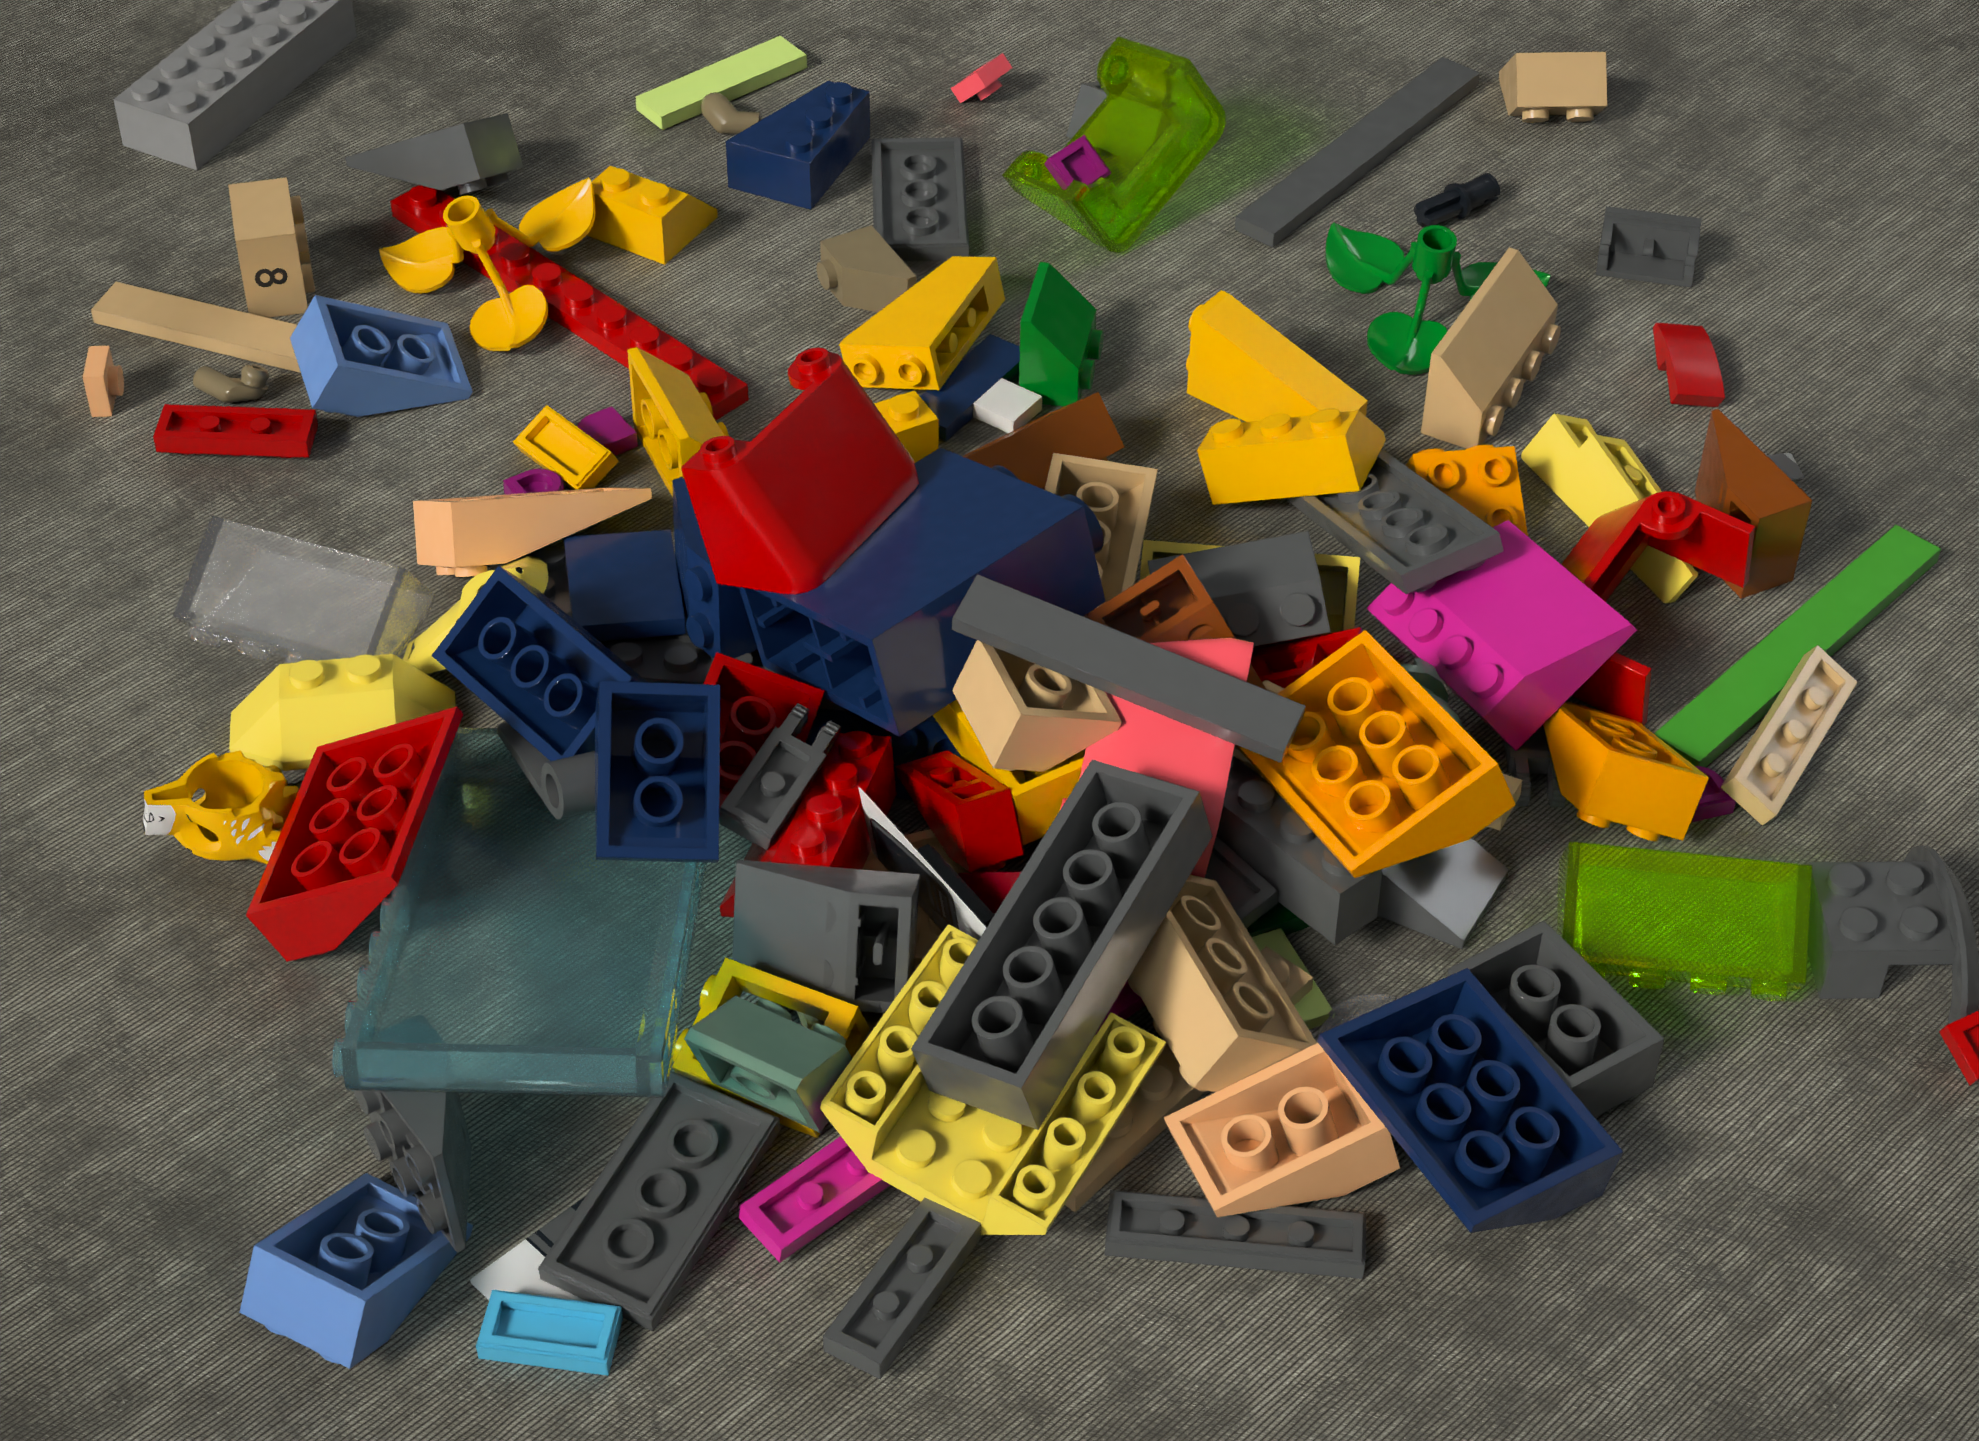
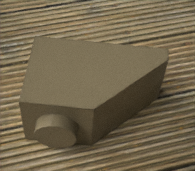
(863, 270)

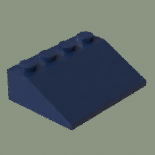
(1475, 1105)

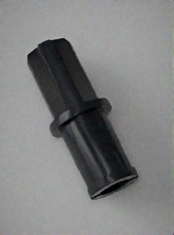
(1457, 200)

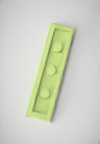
(730, 77)

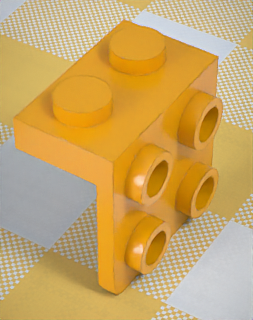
(1478, 479)

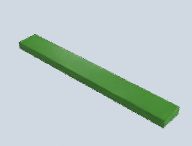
(1825, 620)

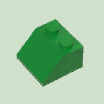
(1058, 339)

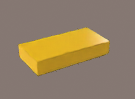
(565, 450)

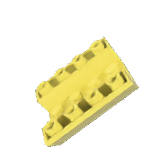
(963, 1155)

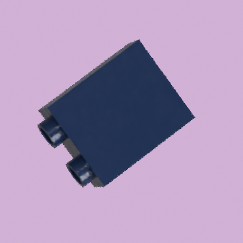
(883, 620)

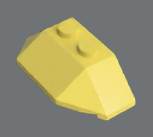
(327, 702)

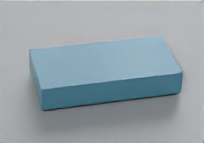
(549, 1332)

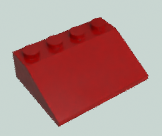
(350, 833)

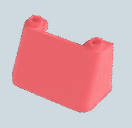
(1173, 750)

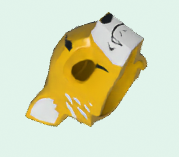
(236, 815)

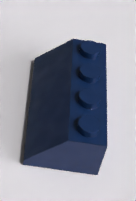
(531, 665)

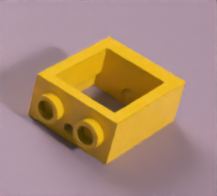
(737, 977)

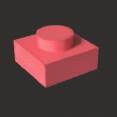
(983, 80)

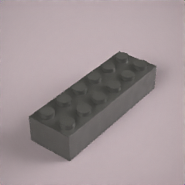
(1063, 944)

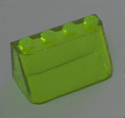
(1686, 918)

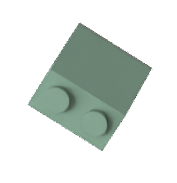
(770, 1058)

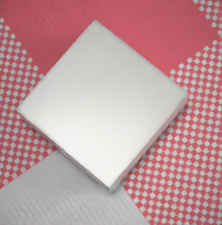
(1007, 406)

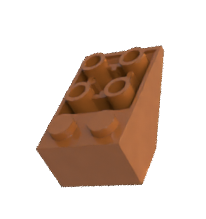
(1752, 488)
(1167, 609)

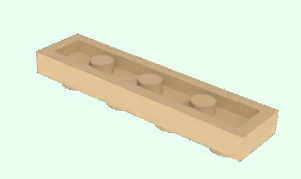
(1789, 735)

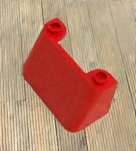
(805, 488)

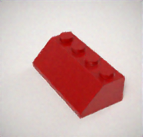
(830, 819)

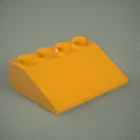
(1381, 763)

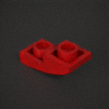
(1689, 363)

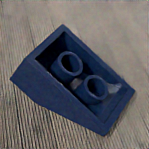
(712, 610)
(657, 772)

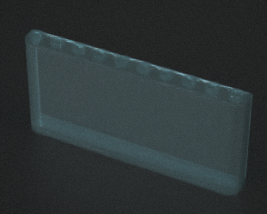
(519, 951)

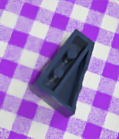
(801, 146)

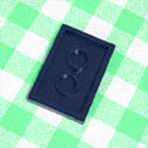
(625, 585)

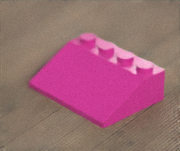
(1508, 634)

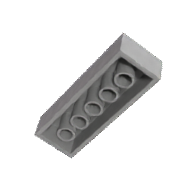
(230, 76)

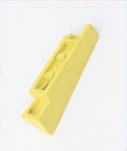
(1596, 477)

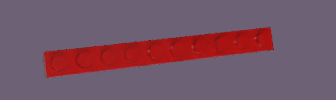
(578, 304)

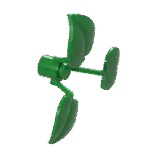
(1366, 260)

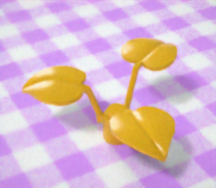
(514, 318)

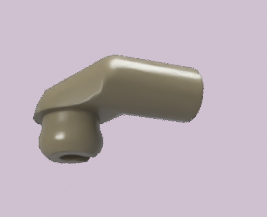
(724, 116)
(228, 390)

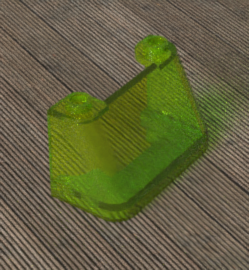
(1148, 134)

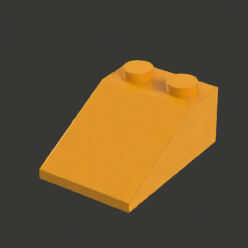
(1622, 773)

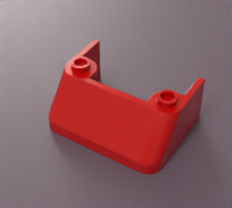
(1612, 546)

